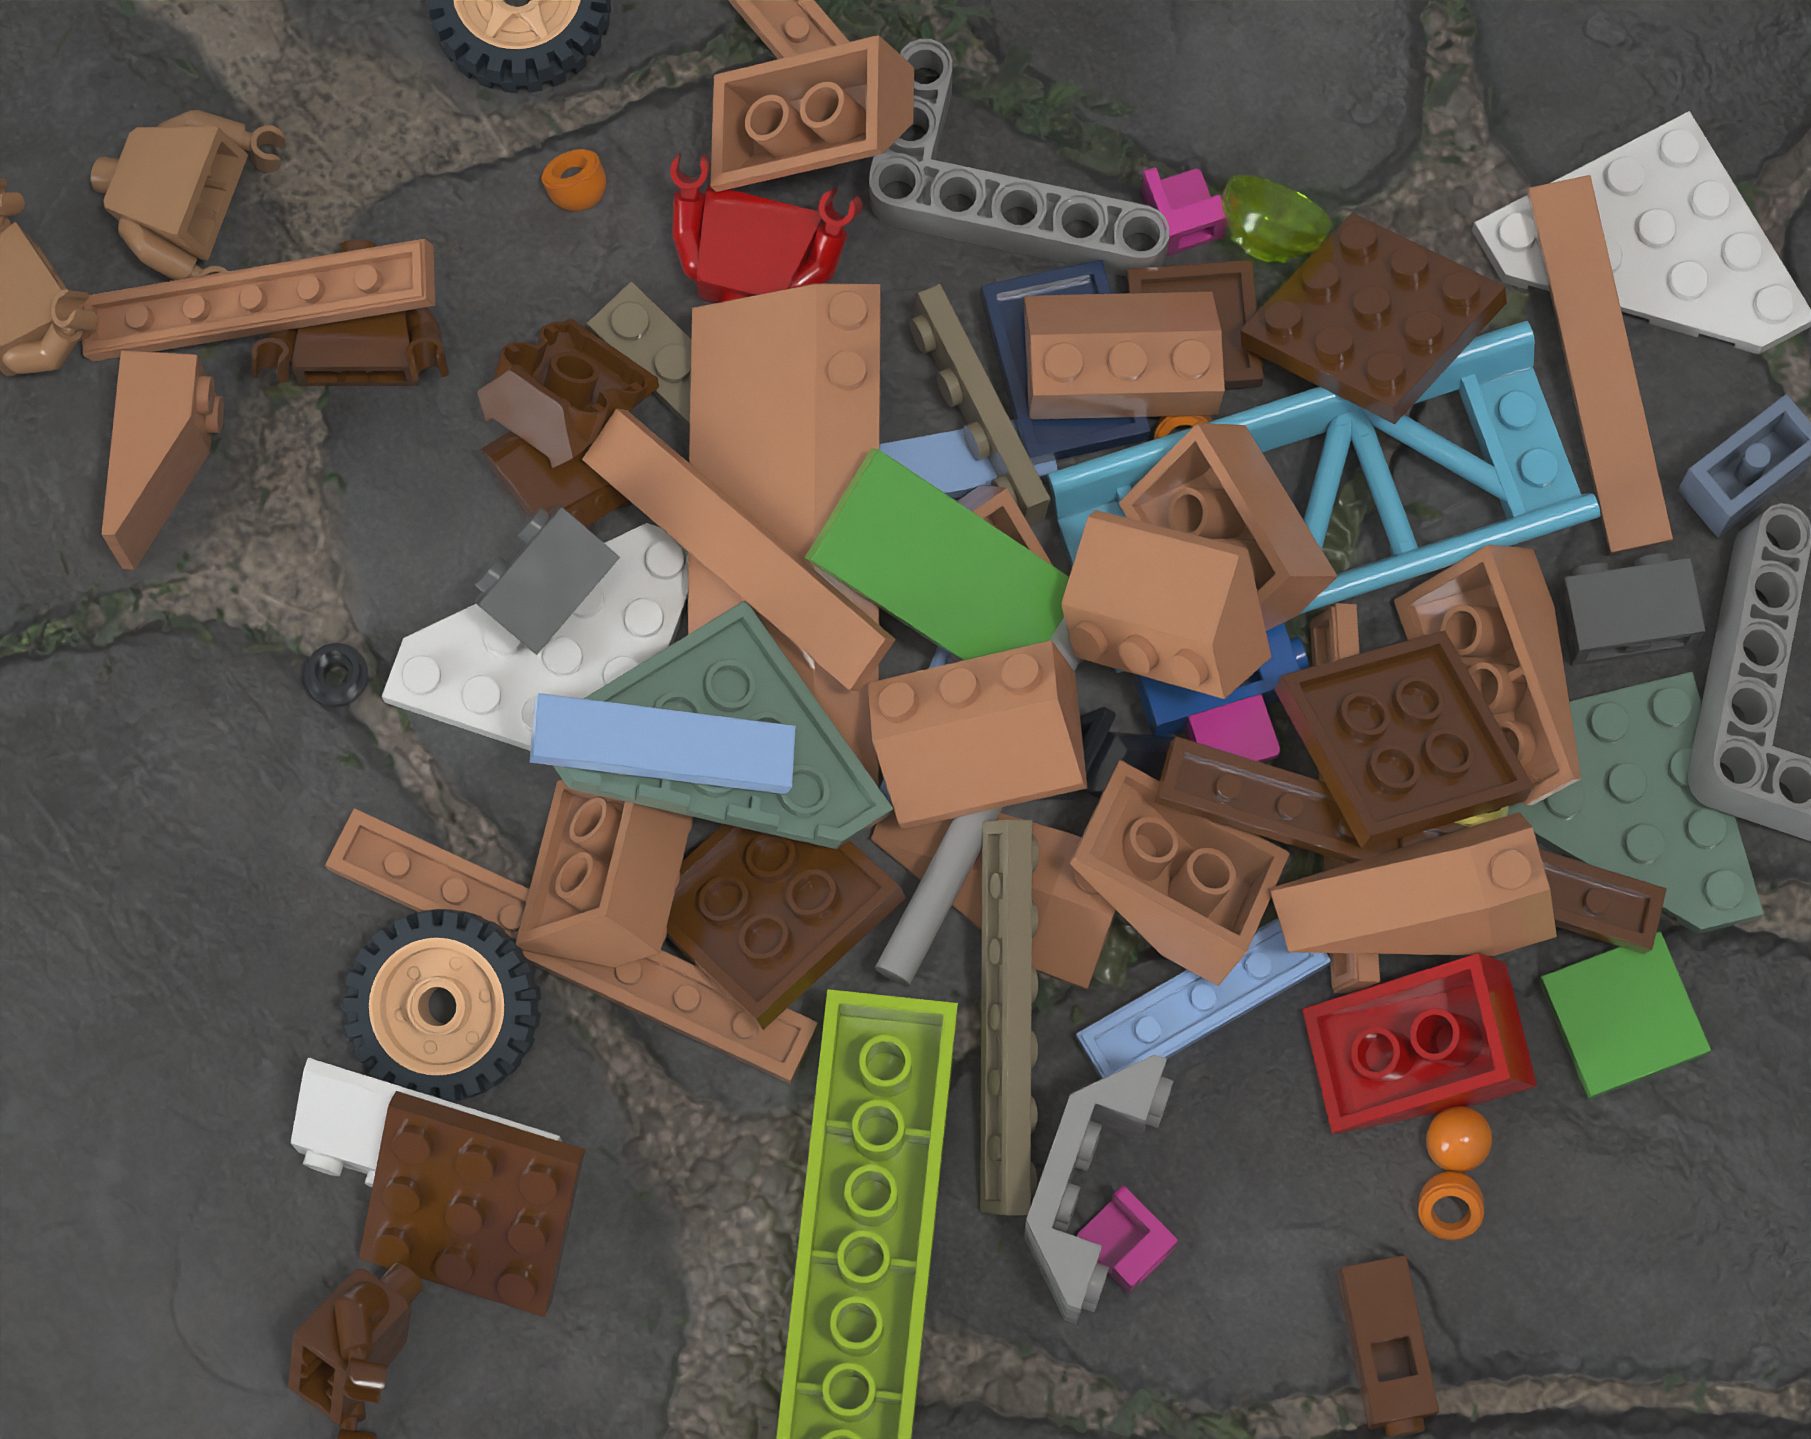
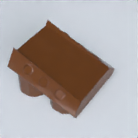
(563, 389)
(535, 484)

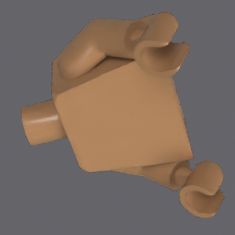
(177, 186)
(37, 310)

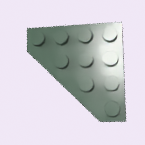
(741, 673)
(1638, 810)

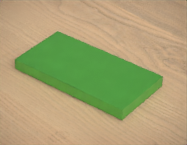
(937, 564)

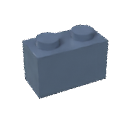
(1749, 466)

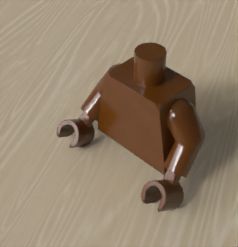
(357, 351)
(350, 1342)

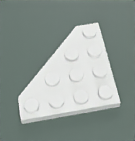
(1675, 242)
(487, 680)

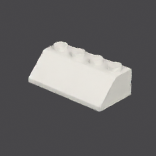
(344, 1118)

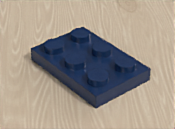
(1004, 311)

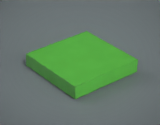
(1624, 1017)

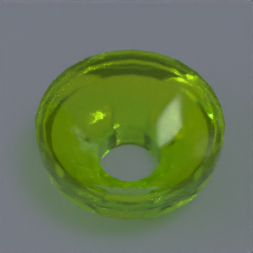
(1272, 219)

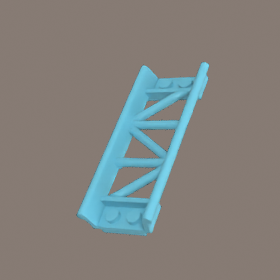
(1510, 421)

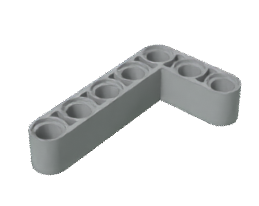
(996, 193)
(1754, 687)

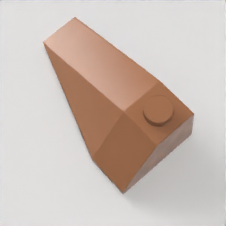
(1510, 644)
(1436, 897)
(1070, 910)

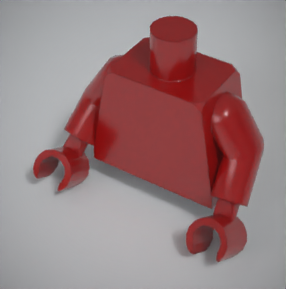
(753, 244)

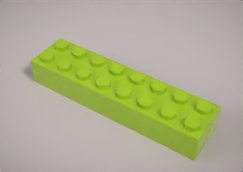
(868, 1218)

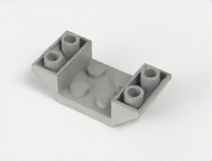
(1116, 1103)

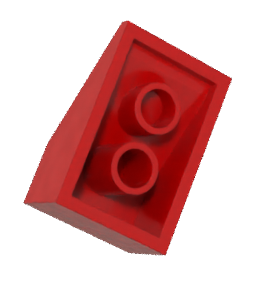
(1420, 1045)

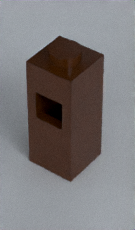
(1388, 1345)

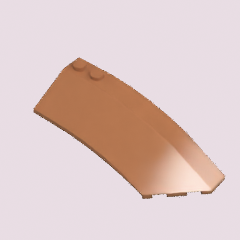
(781, 426)

